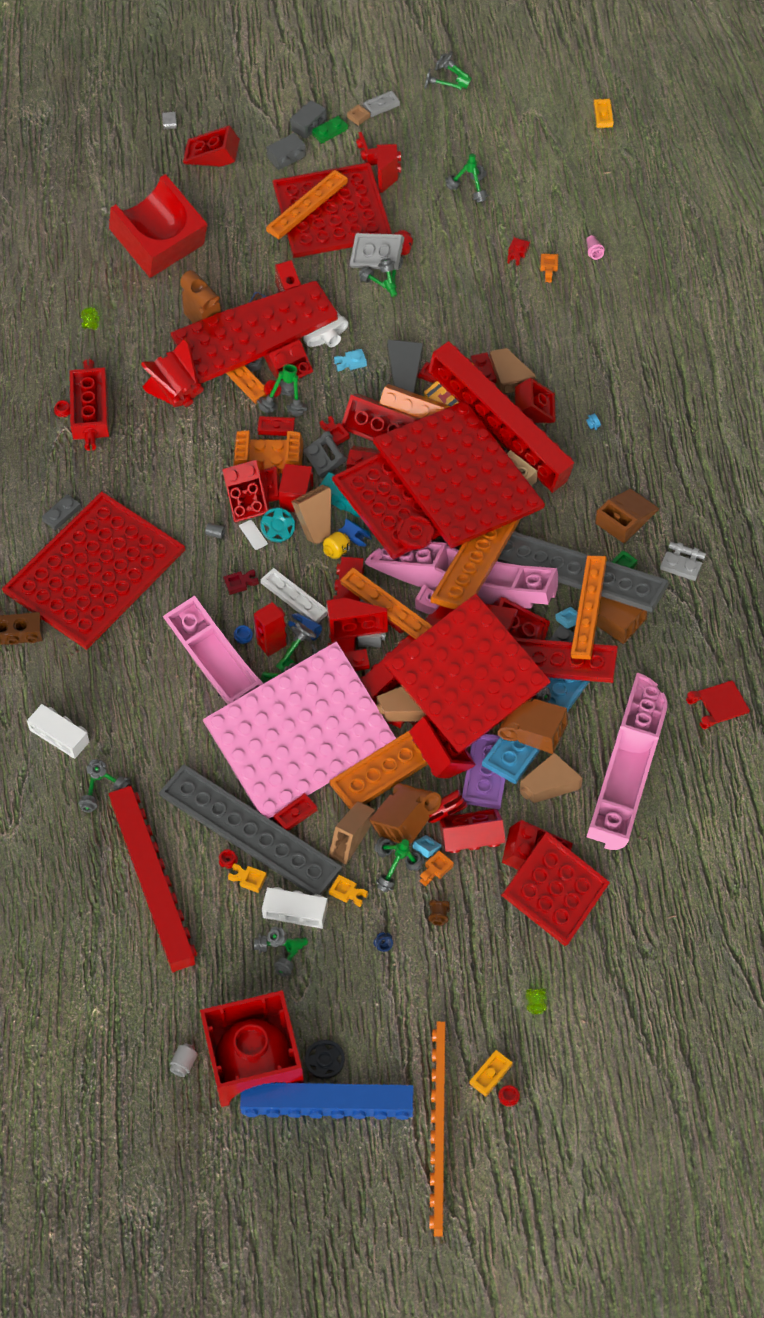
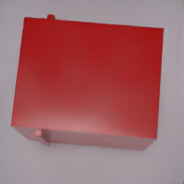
(294, 483)

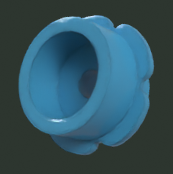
(593, 421)

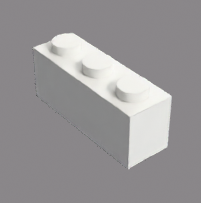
(58, 730)
(295, 907)

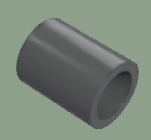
(215, 530)

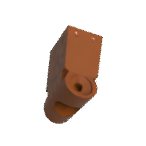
(198, 297)
(619, 619)
(536, 725)
(405, 813)

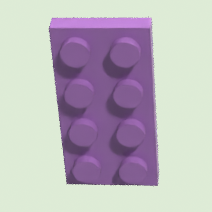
(482, 785)

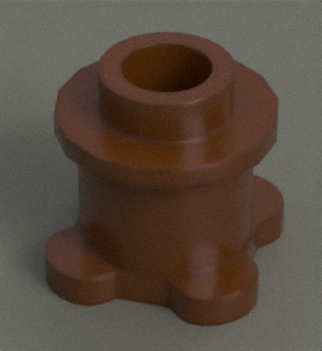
(439, 912)

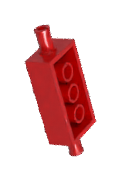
(89, 404)

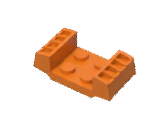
(269, 452)

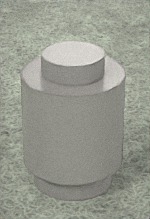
(183, 1060)

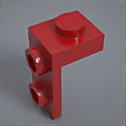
(368, 155)

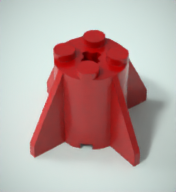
(174, 377)

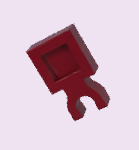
(237, 582)

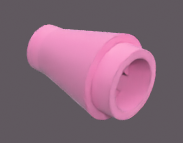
(595, 249)

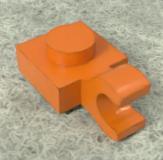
(549, 263)
(436, 866)

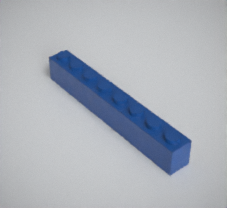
(328, 1100)

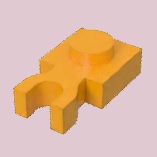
(250, 878)
(346, 889)

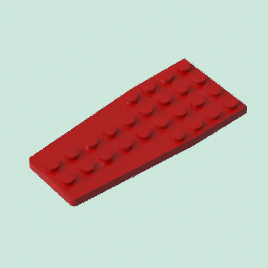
(254, 329)

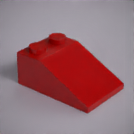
(212, 148)
(355, 618)
(526, 623)

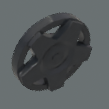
(324, 1059)

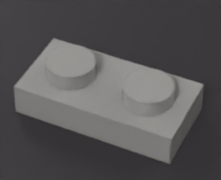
(381, 103)

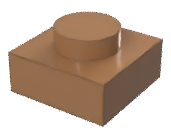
(358, 115)

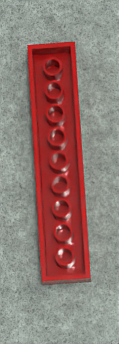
(501, 416)

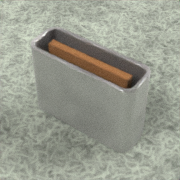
(169, 120)

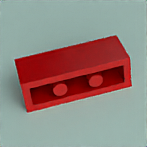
(270, 628)

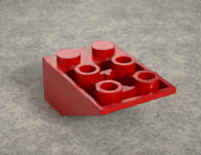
(247, 490)
(521, 841)

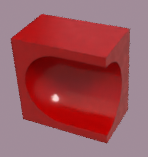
(159, 228)
(251, 1044)

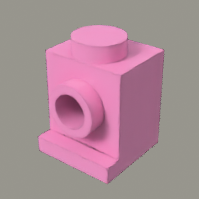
(423, 601)

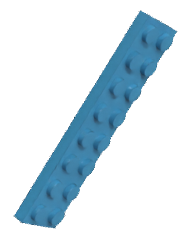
(512, 758)

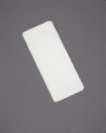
(253, 534)

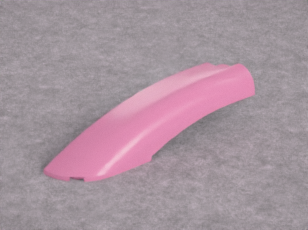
(428, 565)
(211, 651)
(629, 764)

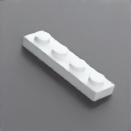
(294, 596)

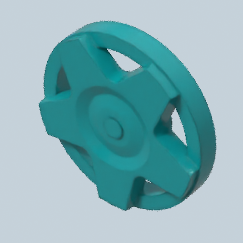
(277, 525)

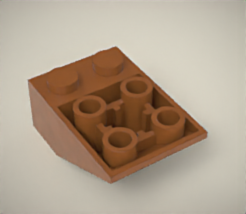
(625, 514)

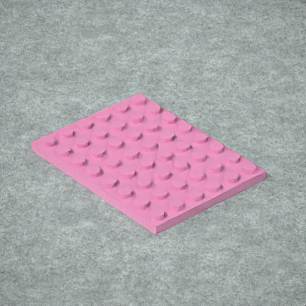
(299, 730)

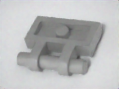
(681, 565)

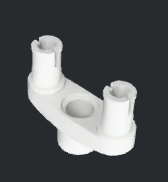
(328, 334)

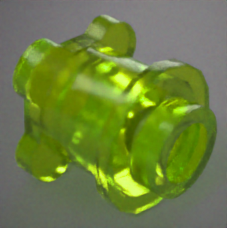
(90, 318)
(536, 1001)

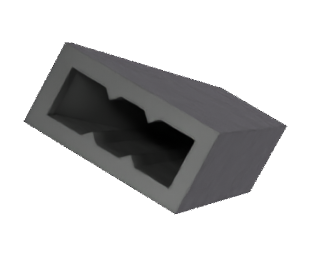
(405, 363)

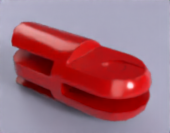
(449, 806)

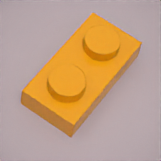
(603, 113)
(491, 1073)

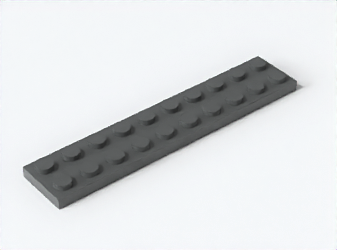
(619, 583)
(251, 831)

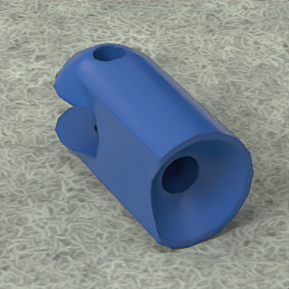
(355, 532)
(314, 626)

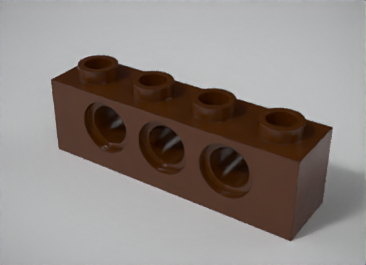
(15, 622)

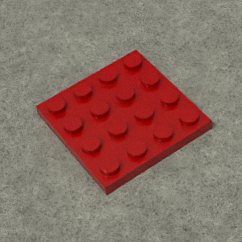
(555, 888)

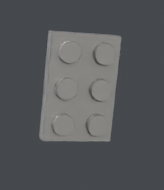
(372, 248)

